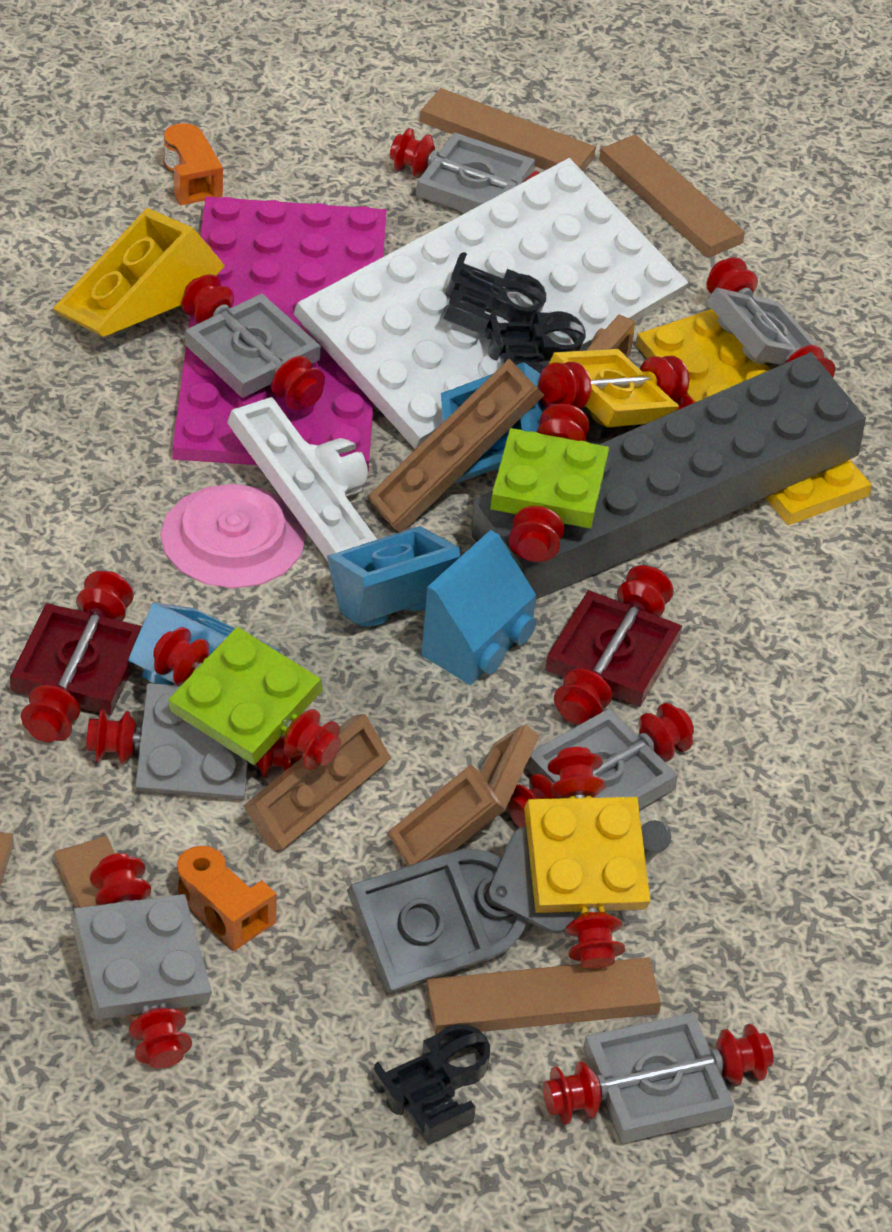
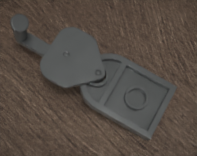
(438, 920)

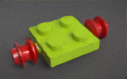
(549, 481)
(246, 696)

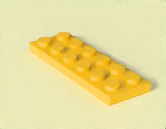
(718, 363)

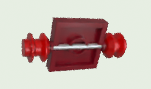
(614, 646)
(76, 657)

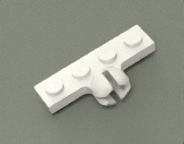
(306, 476)

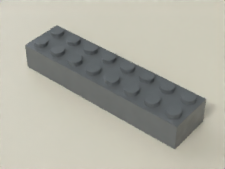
(699, 468)

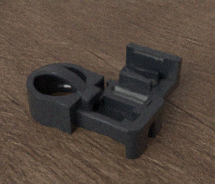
(478, 291)
(530, 340)
(431, 1096)

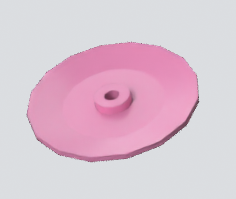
(232, 536)

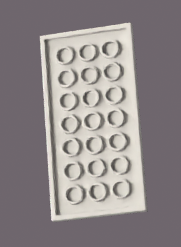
(557, 227)

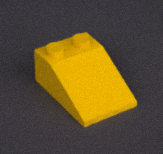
(139, 275)

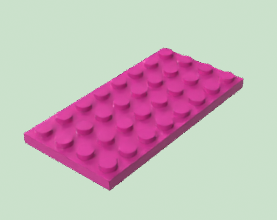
(286, 256)

